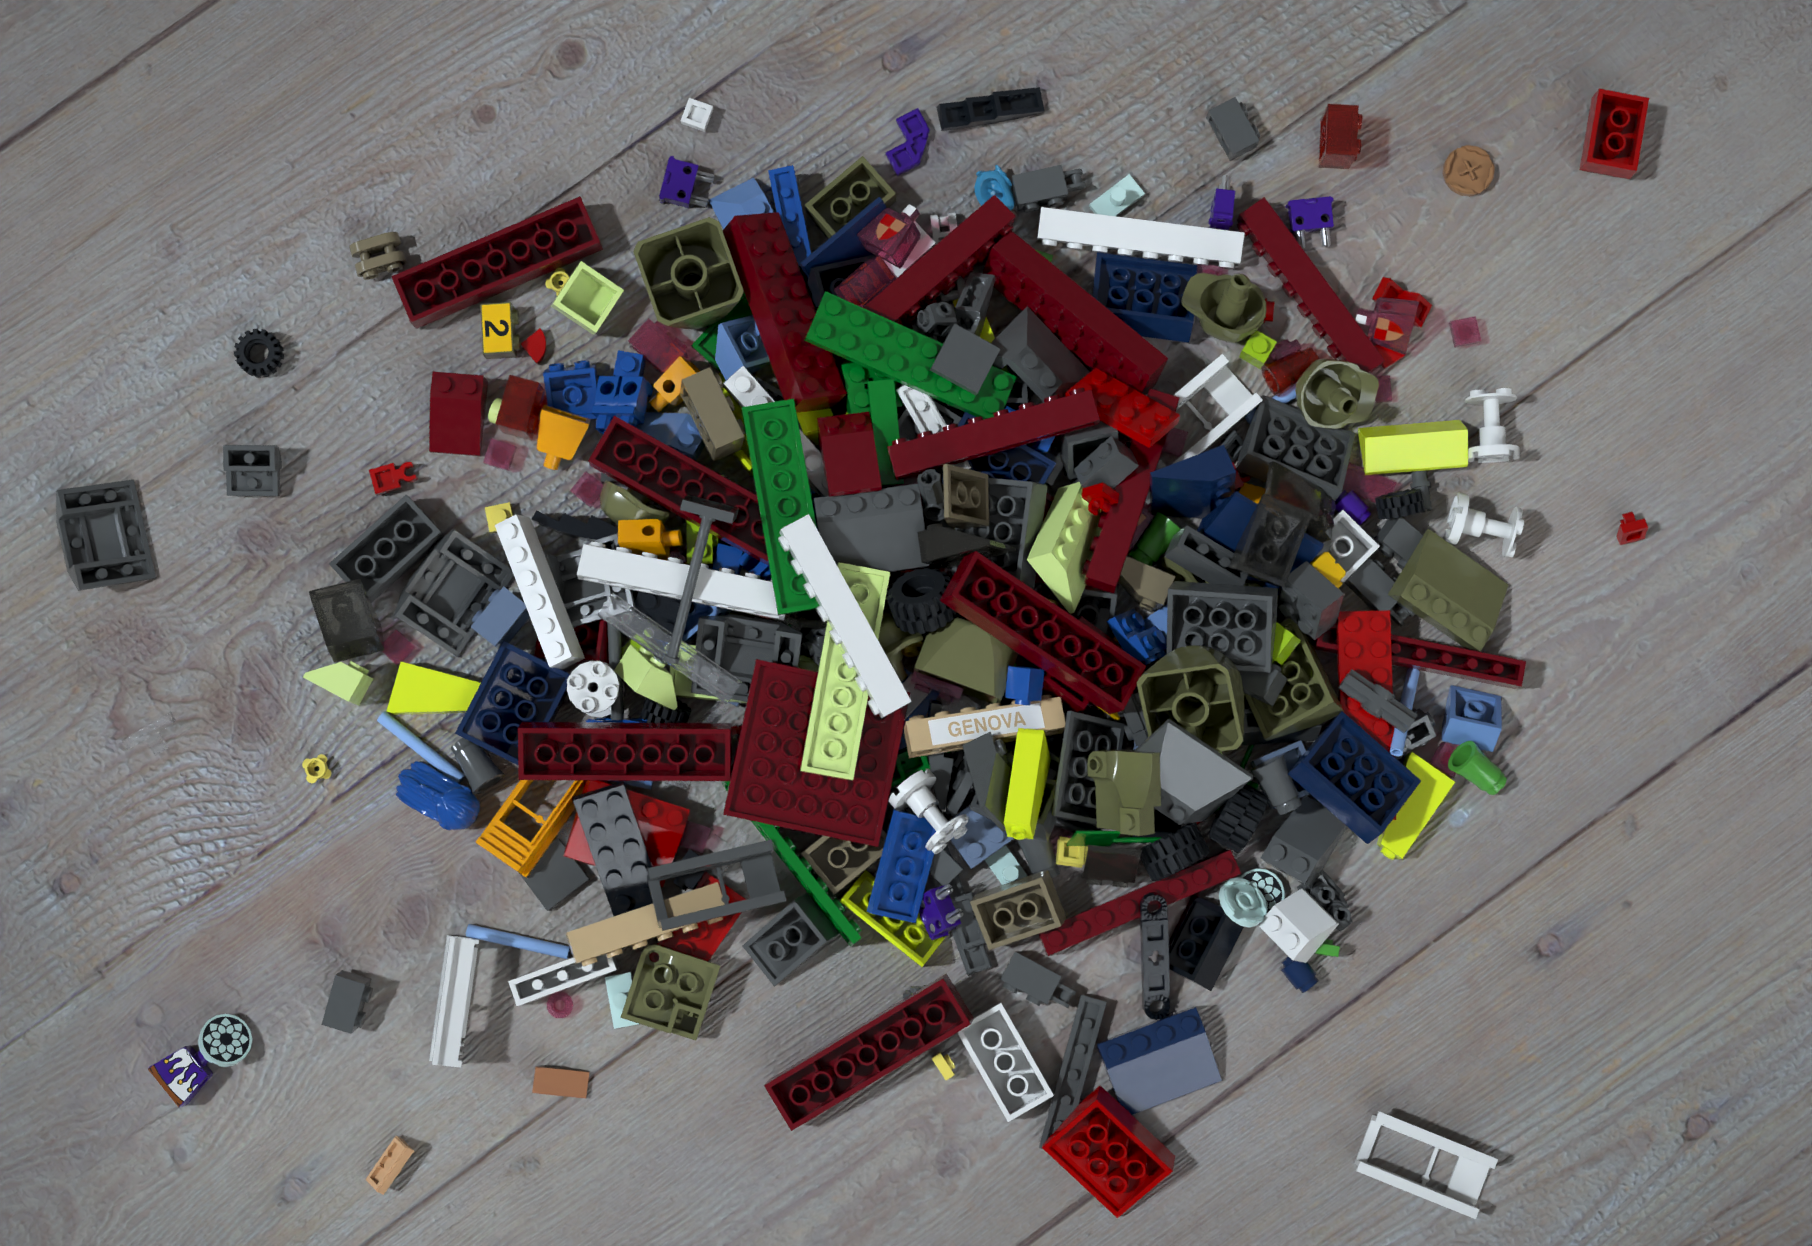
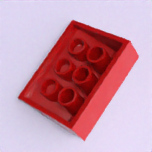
(658, 821)
(1109, 1152)

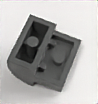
(252, 470)

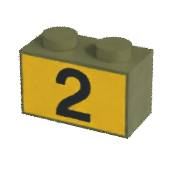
(499, 330)

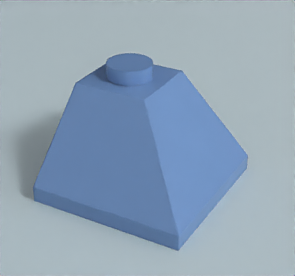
(740, 200)
(740, 346)

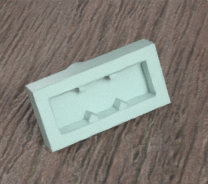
(1118, 198)
(1005, 866)
(618, 989)

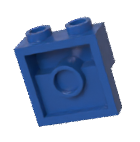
(572, 387)
(1135, 640)

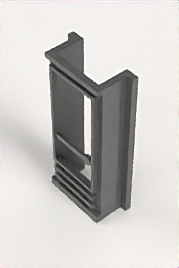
(757, 872)

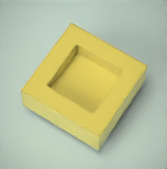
(497, 514)
(1069, 855)
(944, 1065)

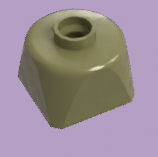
(685, 251)
(967, 659)
(1198, 692)

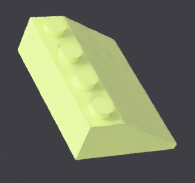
(1065, 545)

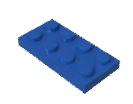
(902, 868)

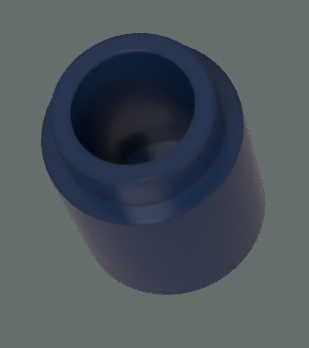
(1299, 974)

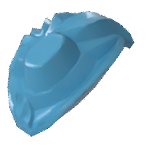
(994, 183)

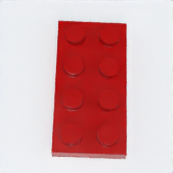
(1127, 408)
(706, 938)

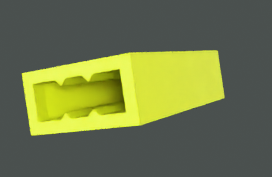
(429, 692)
(1027, 783)
(1416, 810)

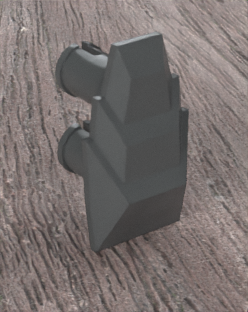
(1331, 899)

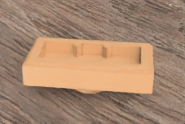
(389, 1165)

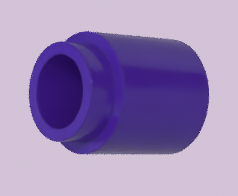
(1353, 506)

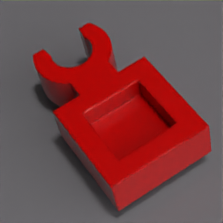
(388, 478)

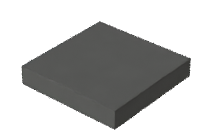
(965, 359)
(555, 876)

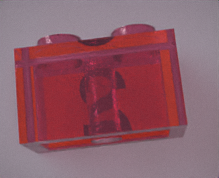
(866, 282)
(657, 345)

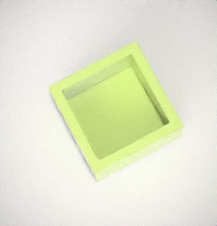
(587, 298)

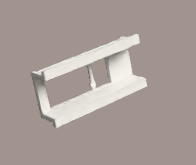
(1226, 391)
(453, 1001)
(1464, 1182)

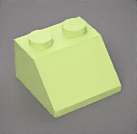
(647, 676)
(342, 680)

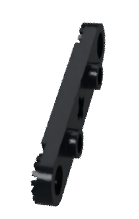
(1154, 938)

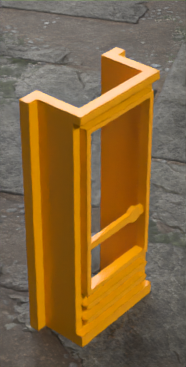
(513, 847)

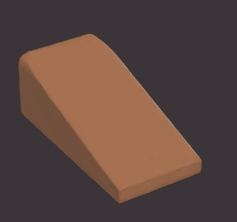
(560, 1082)

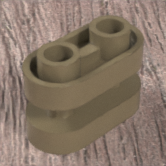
(370, 267)

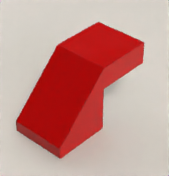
(1389, 289)

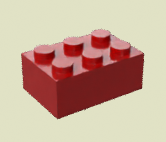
(1614, 133)

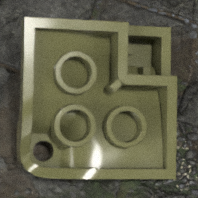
(1126, 789)
(670, 992)

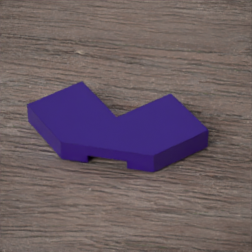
(909, 153)

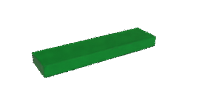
(884, 424)

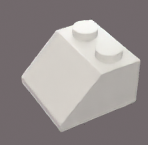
(1298, 925)

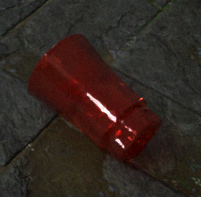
(1286, 372)

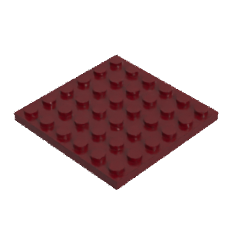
(769, 755)

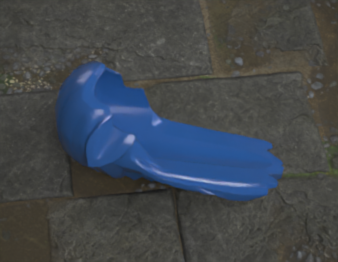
(438, 797)

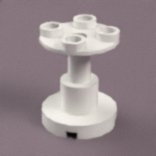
(1492, 435)
(1474, 522)
(581, 688)
(917, 795)

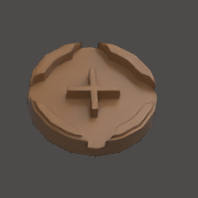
(1468, 170)

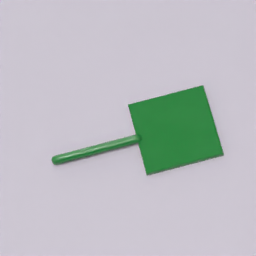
(1105, 838)

